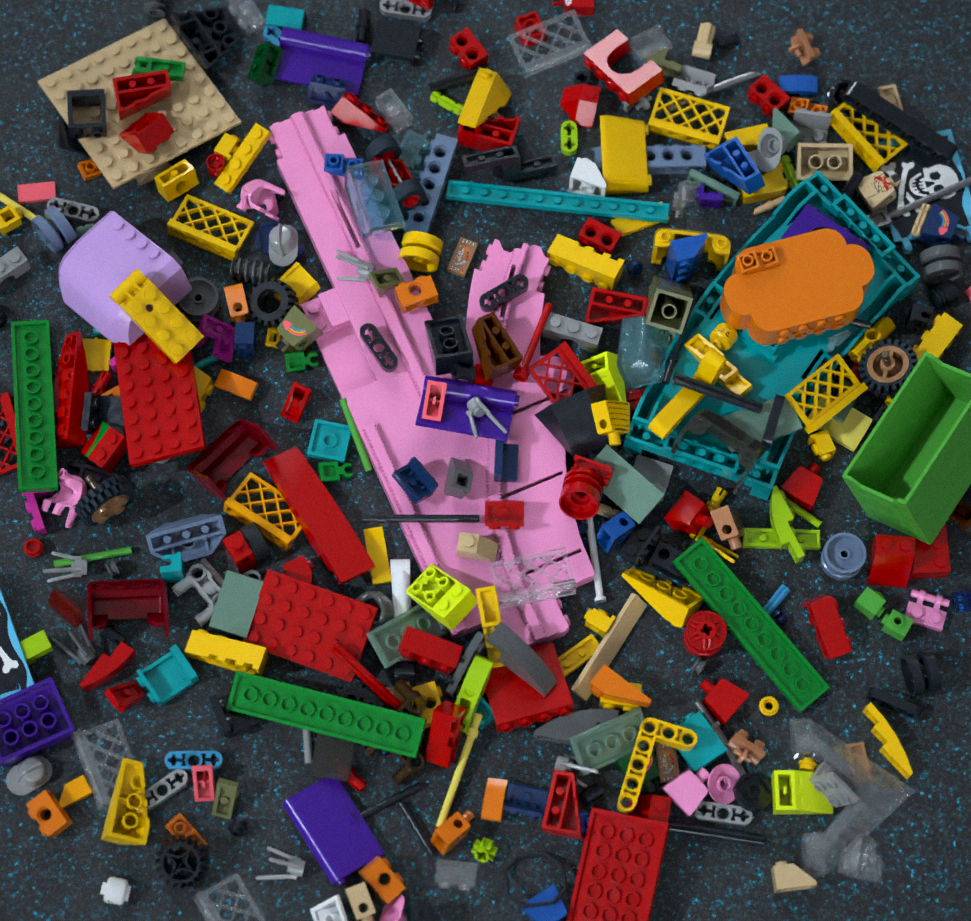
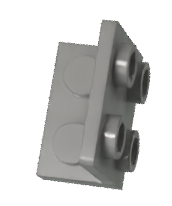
(812, 125)
(655, 471)
(832, 786)

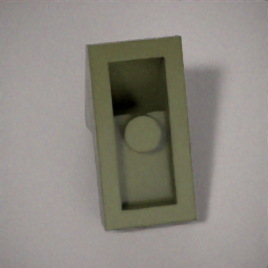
(670, 68)
(385, 280)
(225, 798)

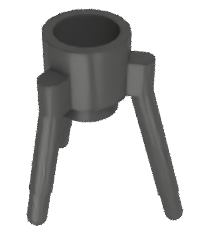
(86, 654)

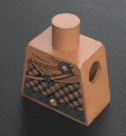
(724, 519)

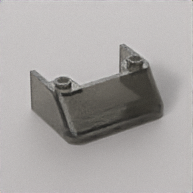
(749, 449)

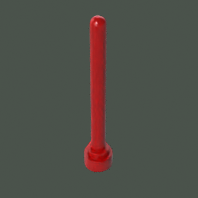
(522, 372)

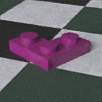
(222, 334)

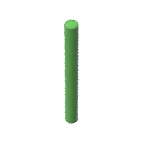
(356, 436)
(95, 556)

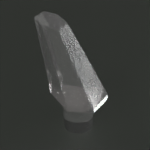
(837, 339)

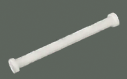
(600, 598)

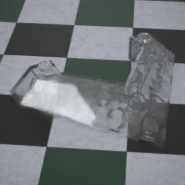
(875, 787)

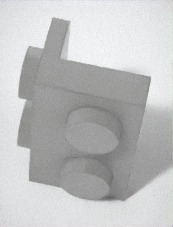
(696, 80)

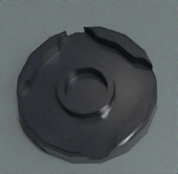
(753, 792)

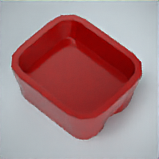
(526, 21)

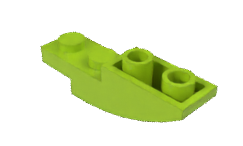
(781, 517)
(474, 687)

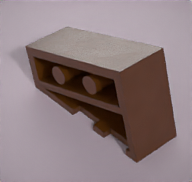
(495, 347)

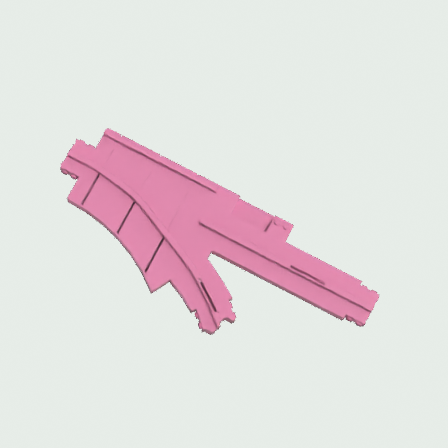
(388, 403)

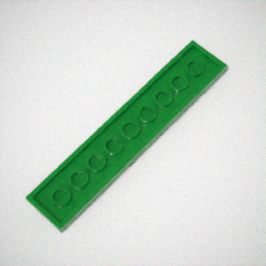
(34, 406)
(751, 625)
(326, 714)

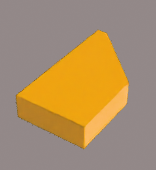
(75, 791)

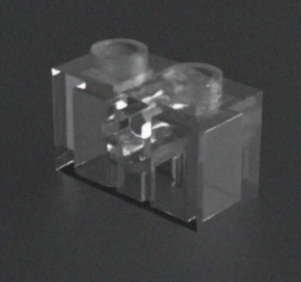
(393, 110)

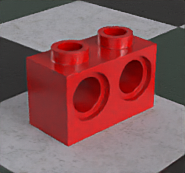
(471, 49)
(772, 94)
(602, 233)

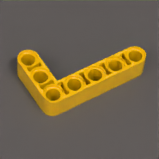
(687, 399)
(644, 756)

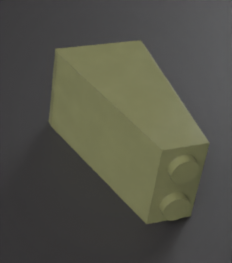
(668, 304)

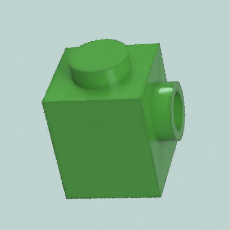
(870, 603)
(896, 624)

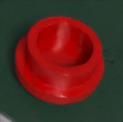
(33, 547)

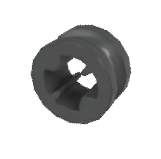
(112, 569)
(699, 665)

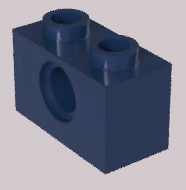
(245, 340)

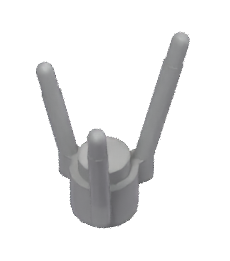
(363, 267)
(478, 409)
(77, 568)
(565, 764)
(295, 866)

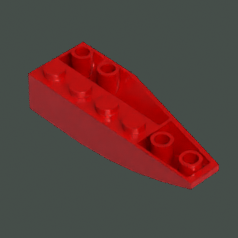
(69, 393)

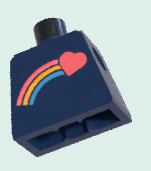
(941, 227)

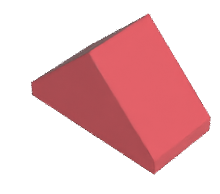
(434, 400)
(203, 783)

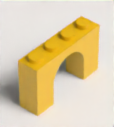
(775, 182)

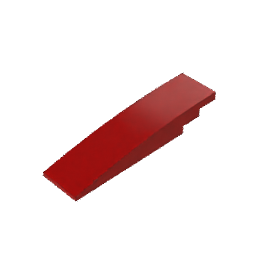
(319, 516)

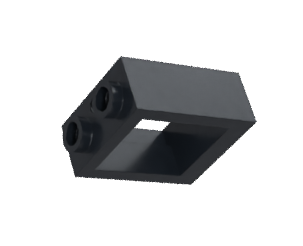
(83, 98)

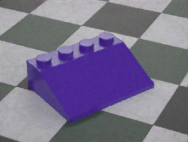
(32, 722)

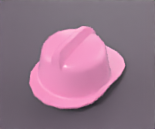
(394, 910)

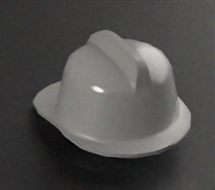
(770, 149)
(283, 245)
(29, 775)

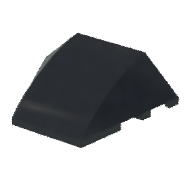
(207, 33)
(573, 421)

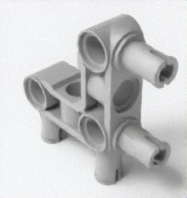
(206, 588)

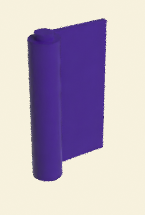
(315, 53)
(454, 417)
(333, 829)

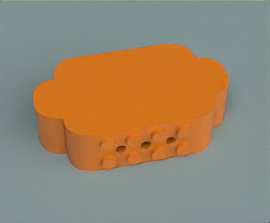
(808, 293)

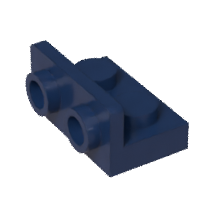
(325, 90)

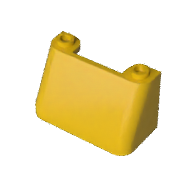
(624, 155)
(716, 246)

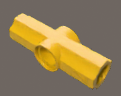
(878, 332)

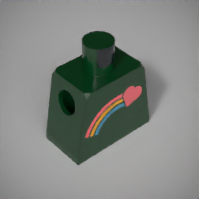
(651, 774)

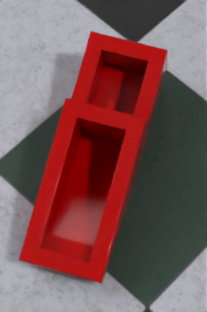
(108, 667)

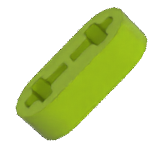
(565, 138)

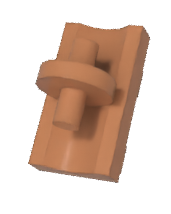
(802, 47)
(745, 749)

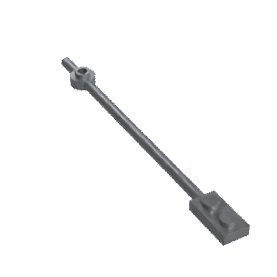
(883, 219)

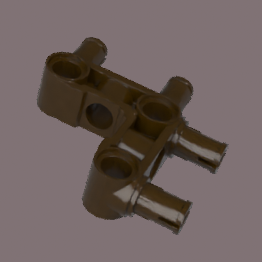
(408, 708)

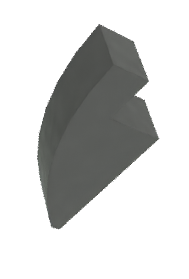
(521, 659)
(563, 728)

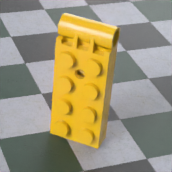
(164, 324)

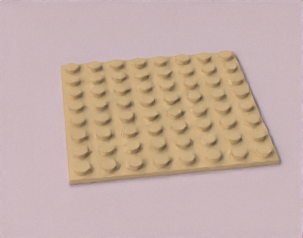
(193, 109)

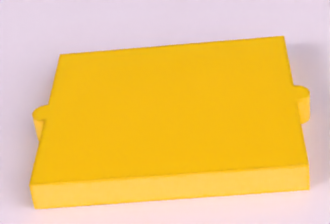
(97, 354)

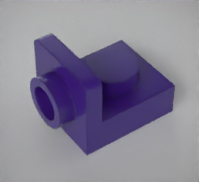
(711, 199)

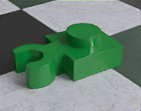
(297, 360)
(330, 471)

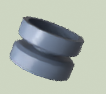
(53, 229)
(843, 556)

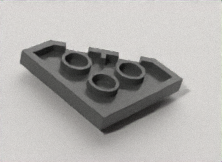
(475, 647)

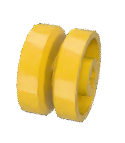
(421, 251)

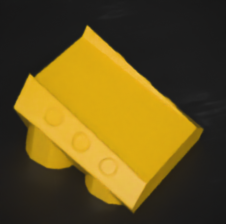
(301, 283)

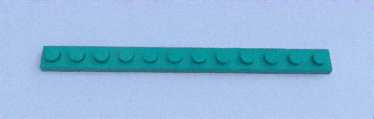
(557, 201)

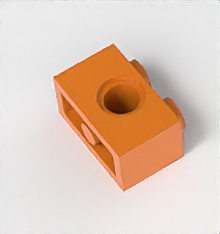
(410, 302)
(59, 819)
(371, 875)

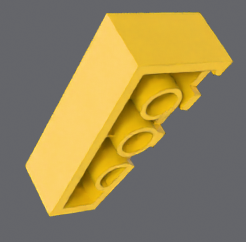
(585, 262)
(939, 337)

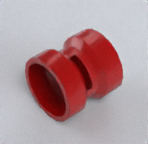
(215, 161)

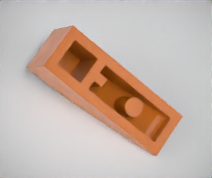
(615, 688)

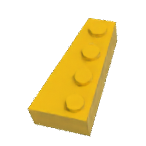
(226, 652)

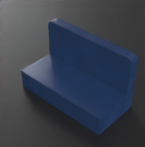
(505, 462)

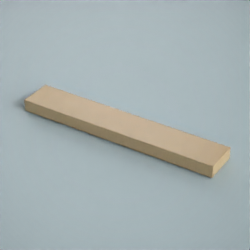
(610, 644)

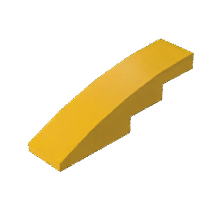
(730, 376)
(490, 618)
(891, 748)

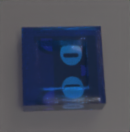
(962, 601)

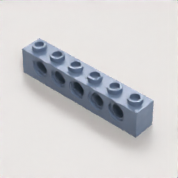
(440, 145)
(661, 165)

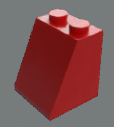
(890, 560)

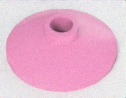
(727, 776)

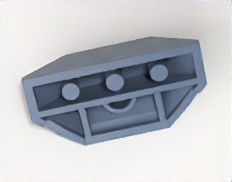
(191, 536)

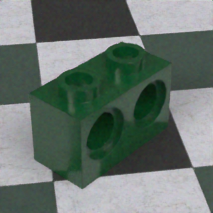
(265, 63)

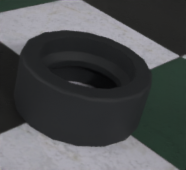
(255, 541)

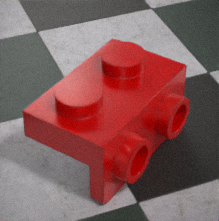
(504, 513)

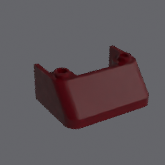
(228, 454)
(127, 601)

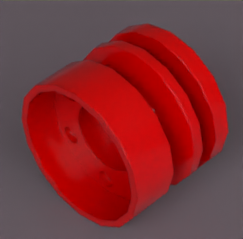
(581, 493)
(700, 643)

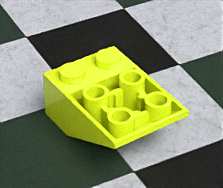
(605, 371)
(442, 596)
(796, 794)

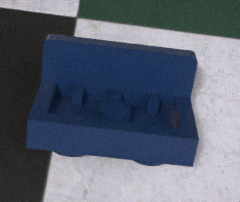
(415, 480)
(526, 800)

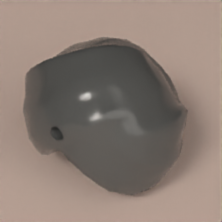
(379, 600)

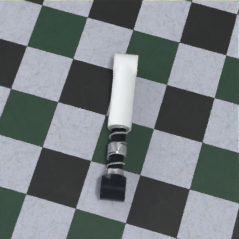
(401, 603)

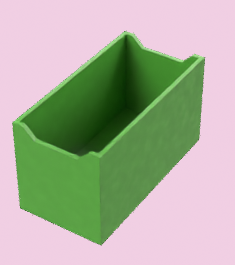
(917, 453)

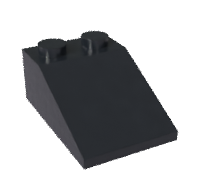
(448, 343)

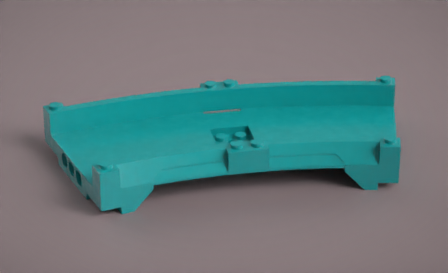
(769, 367)

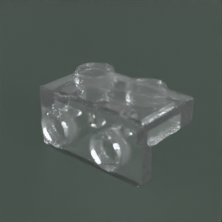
(247, 14)
(649, 43)
(685, 192)
(455, 874)

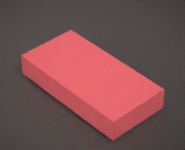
(36, 192)

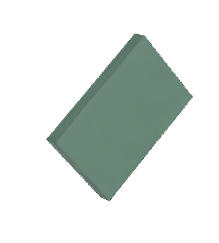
(236, 604)

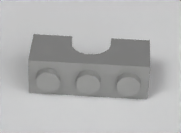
(13, 264)
(584, 334)

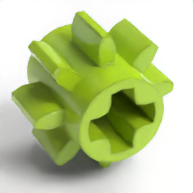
(484, 850)

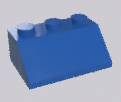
(685, 256)

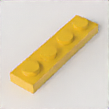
(243, 158)

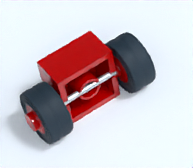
(406, 189)

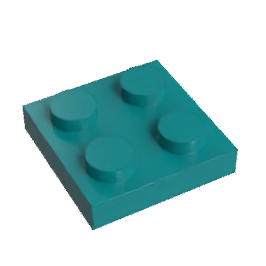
(329, 441)

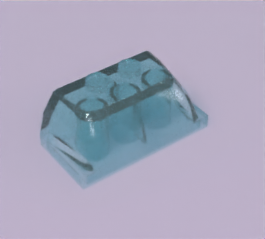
(372, 199)
(641, 352)

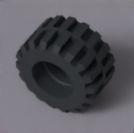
(262, 293)

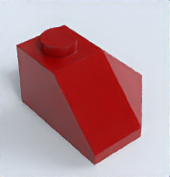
(581, 104)

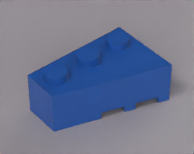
(735, 165)

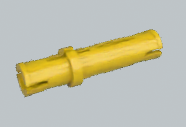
(713, 504)

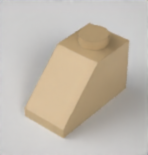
(476, 547)
(790, 878)

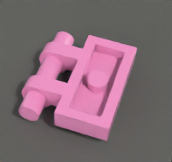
(924, 615)

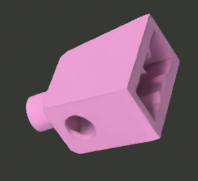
(687, 790)

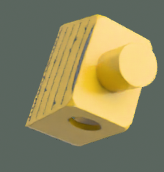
(612, 419)

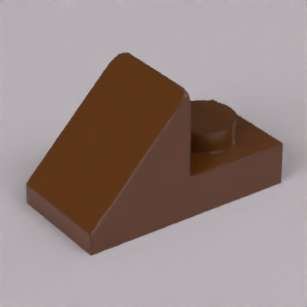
(962, 516)

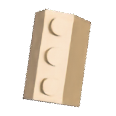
(831, 159)

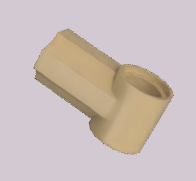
(703, 44)

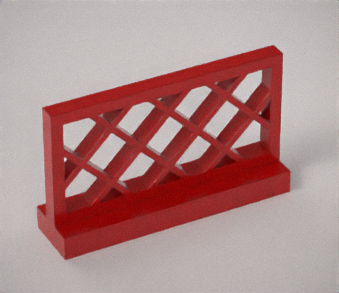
(573, 365)
(8, 410)

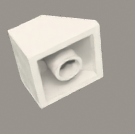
(586, 178)

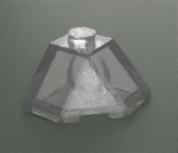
(861, 860)

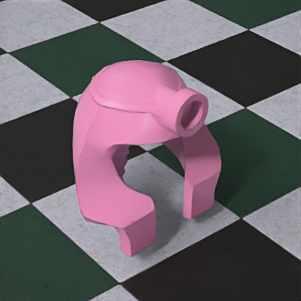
(258, 193)
(71, 490)

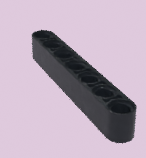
(899, 123)

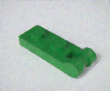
(175, 68)

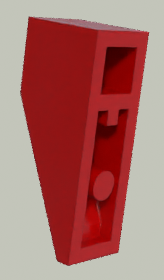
(299, 569)

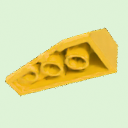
(484, 98)
(669, 601)
(127, 814)

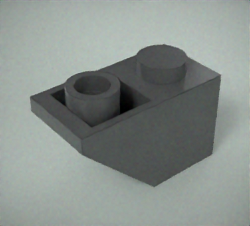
(458, 478)

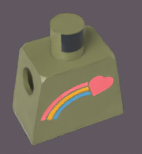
(297, 331)

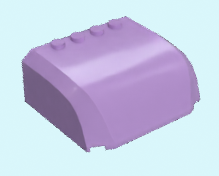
(103, 262)

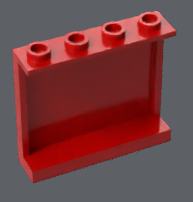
(518, 703)

